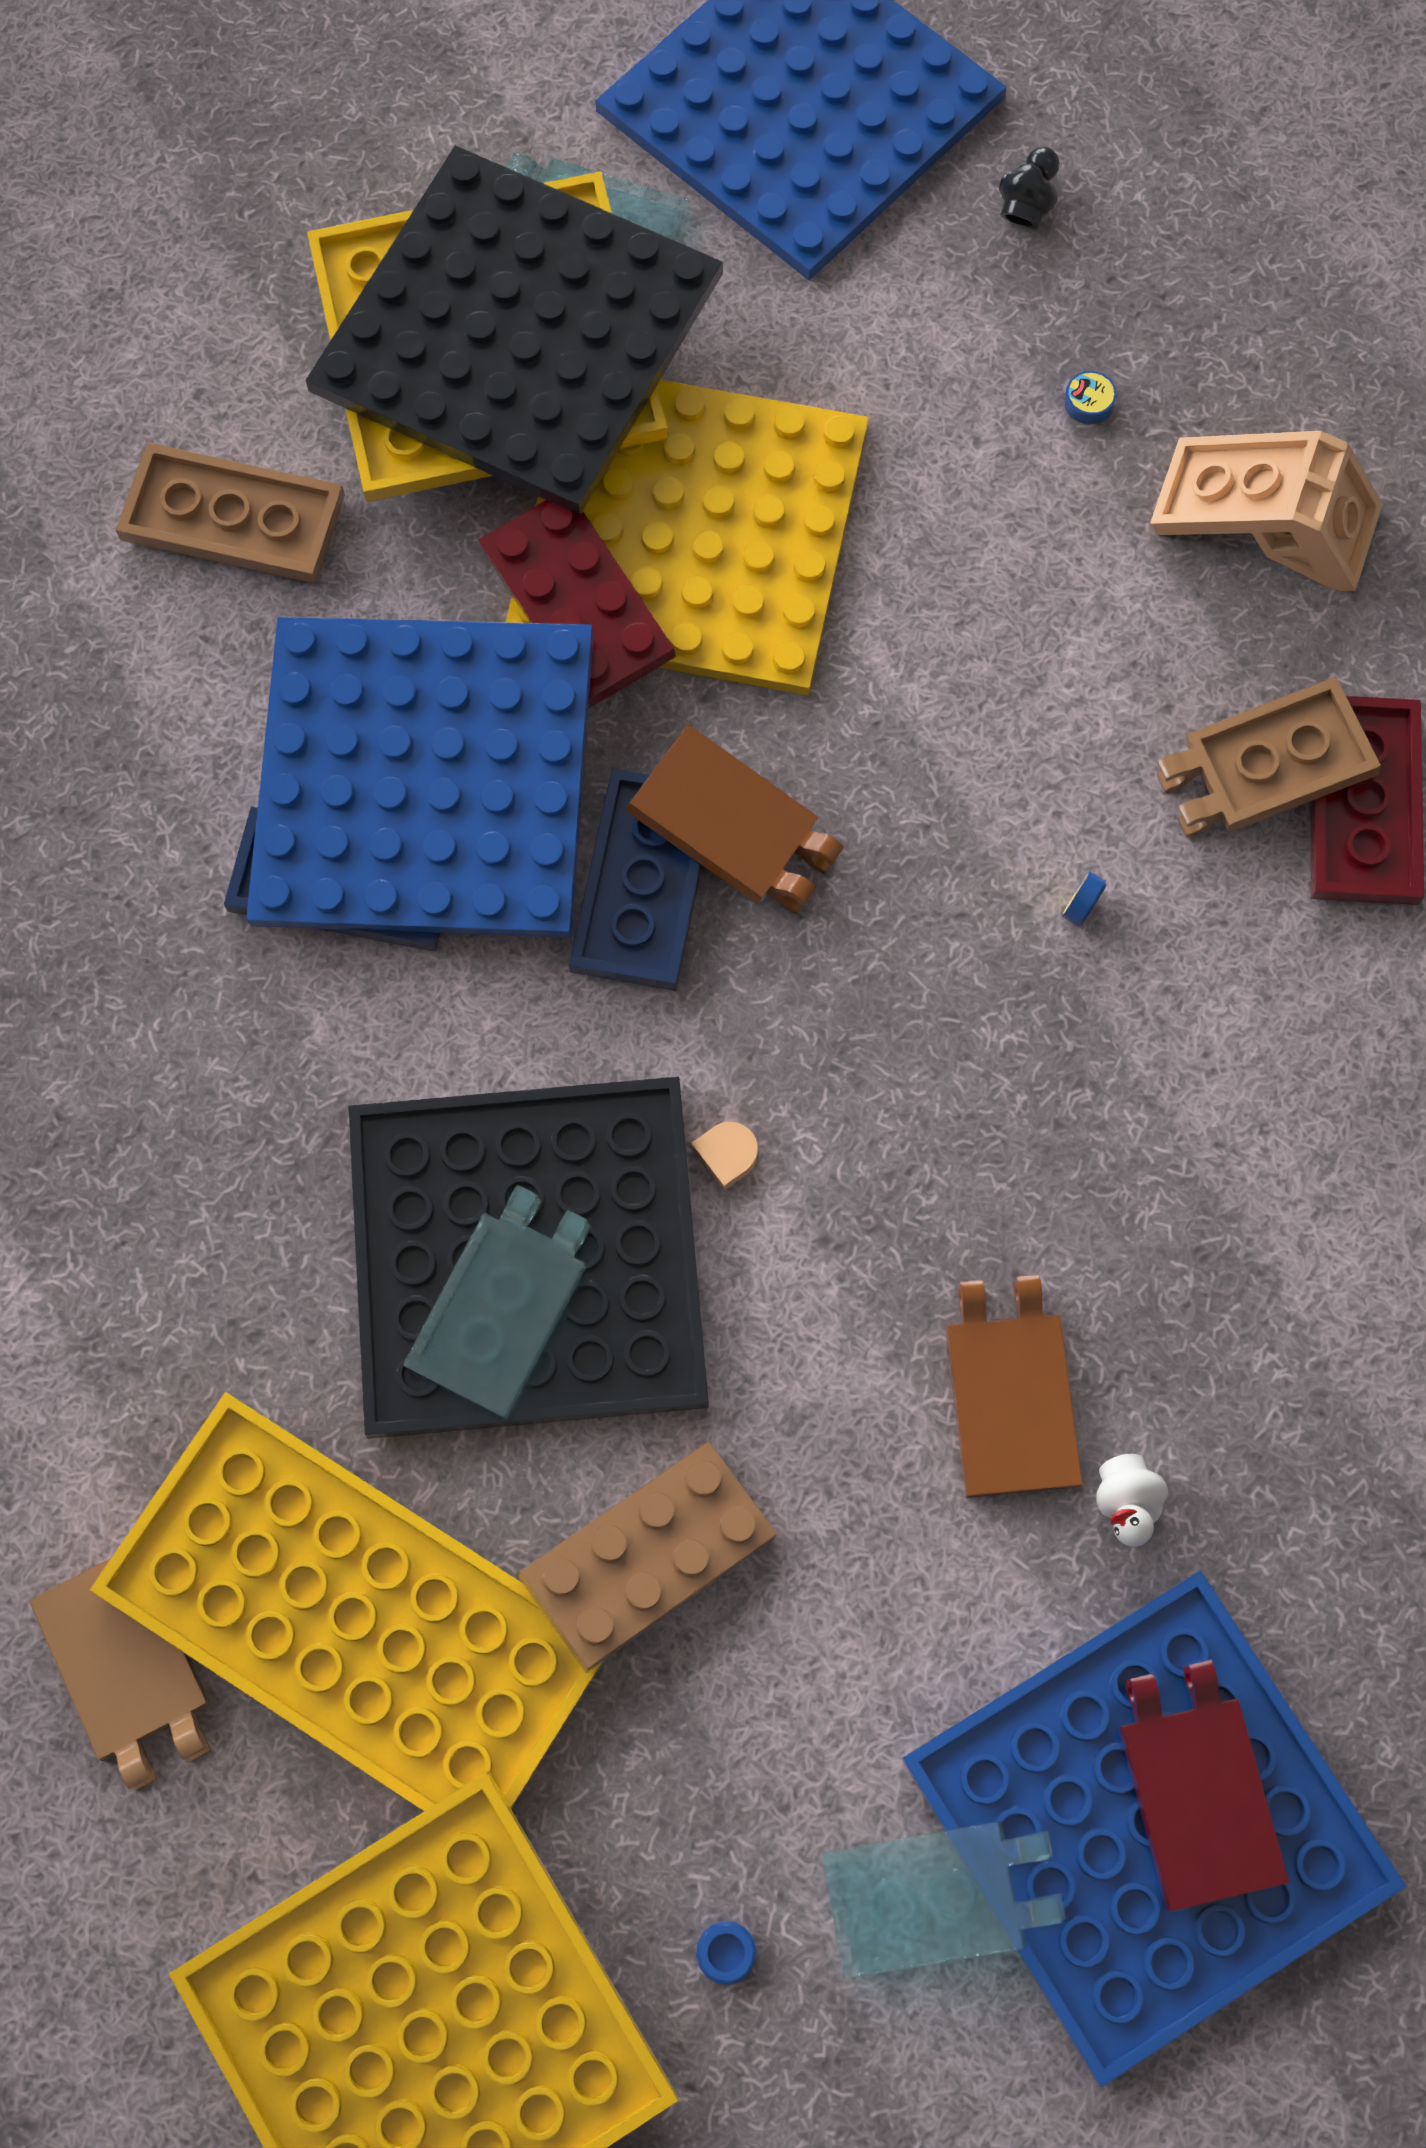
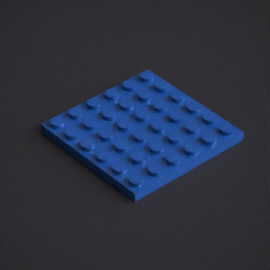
(801, 113)
(422, 776)
(1055, 1762)

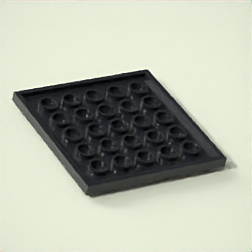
(516, 328)
(592, 1149)

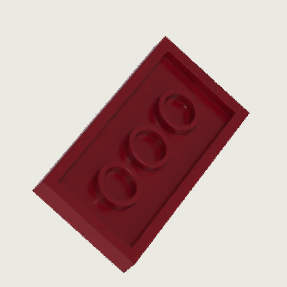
(568, 576)
(1372, 832)

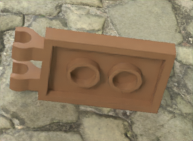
(1271, 759)
(120, 1677)

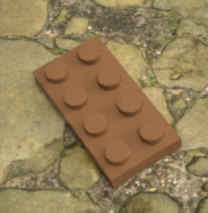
(231, 512)
(647, 1556)

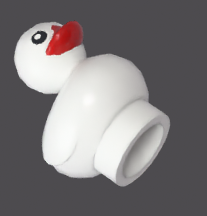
(1131, 1498)

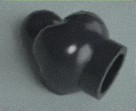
(1028, 189)

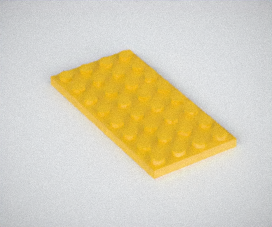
(345, 1613)

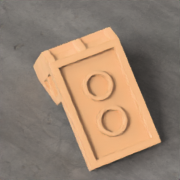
(1289, 489)

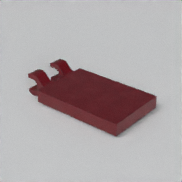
(1200, 1793)

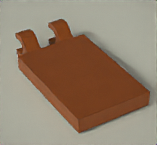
(732, 821)
(1012, 1396)

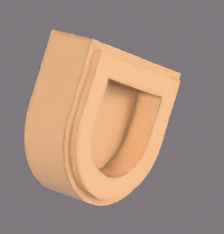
(727, 1152)

